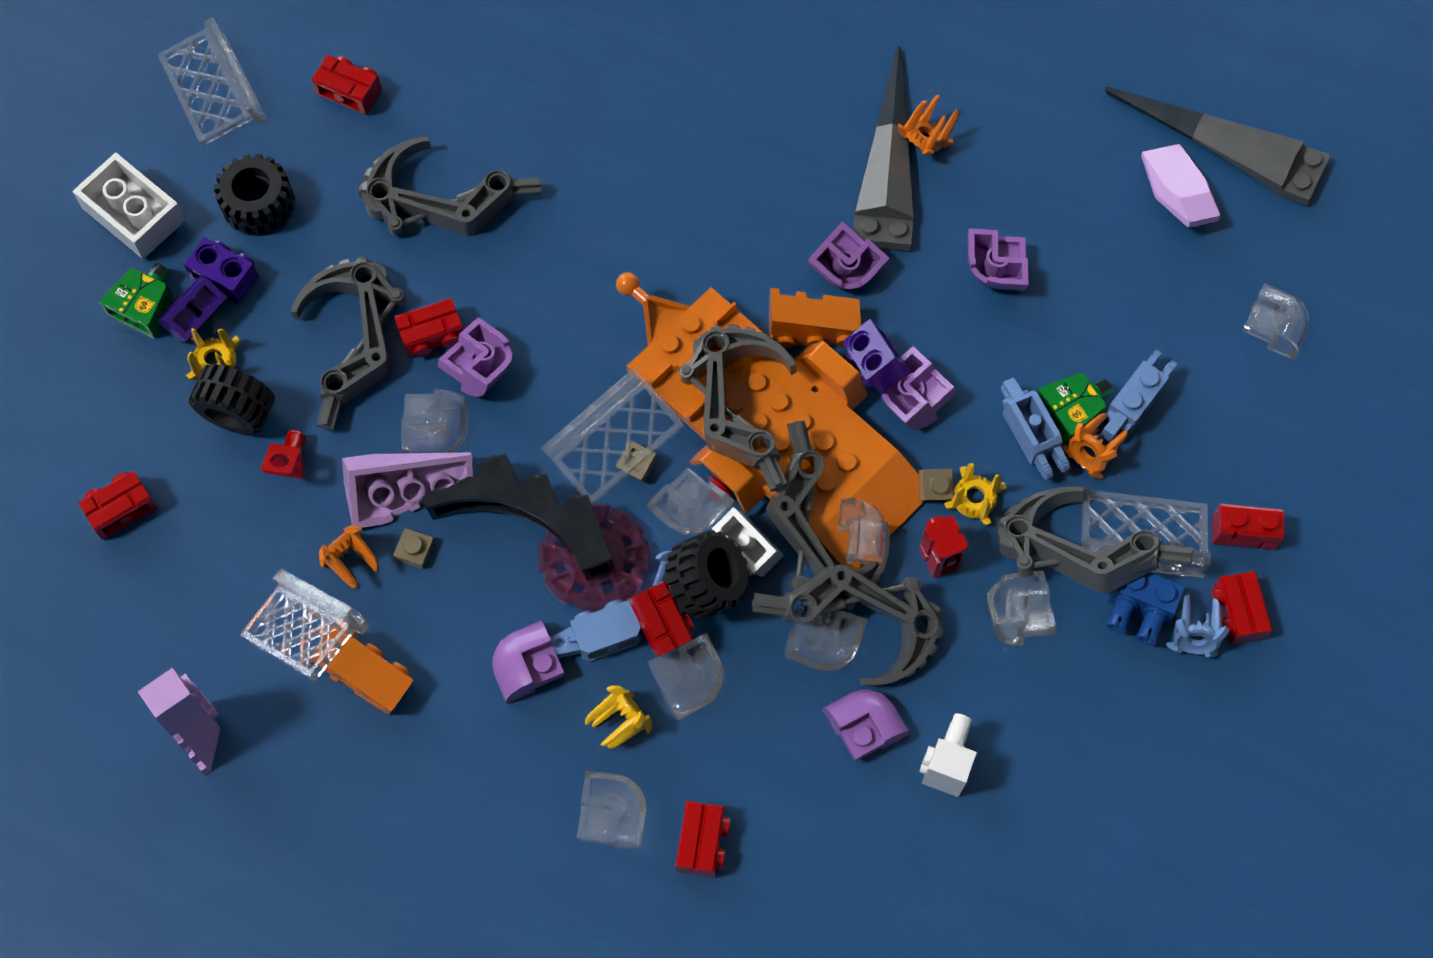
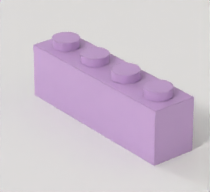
(184, 715)

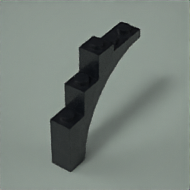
(534, 500)

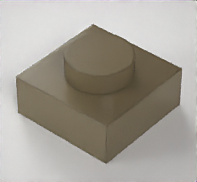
(643, 469)
(935, 484)
(414, 548)

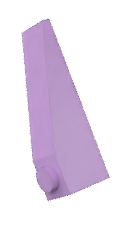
(394, 483)

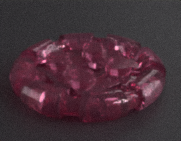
(624, 584)

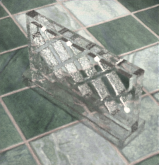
(233, 75)
(601, 412)
(1145, 505)
(315, 606)

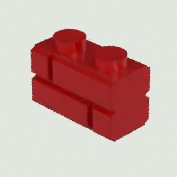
(347, 83)
(429, 328)
(117, 504)
(1247, 526)
(943, 546)
(1242, 607)
(661, 618)
(701, 839)

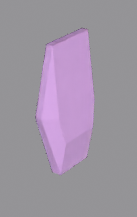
(1180, 185)

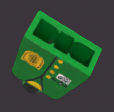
(140, 299)
(1074, 402)

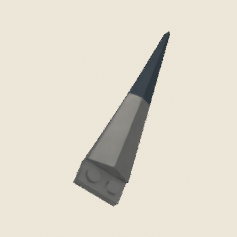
(1269, 158)
(885, 196)

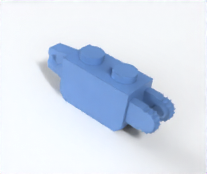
(1137, 396)
(1033, 428)
(599, 632)

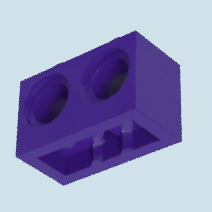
(222, 268)
(192, 309)
(875, 357)

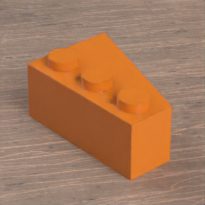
(809, 320)
(368, 673)

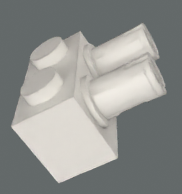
(756, 547)
(949, 762)

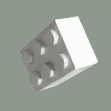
(129, 205)

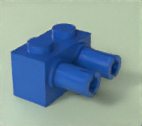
(1147, 596)

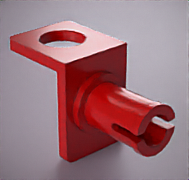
(286, 458)

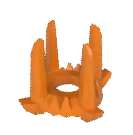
(919, 123)
(1085, 437)
(351, 538)

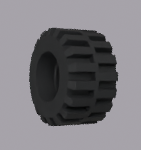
(248, 175)
(231, 399)
(707, 574)

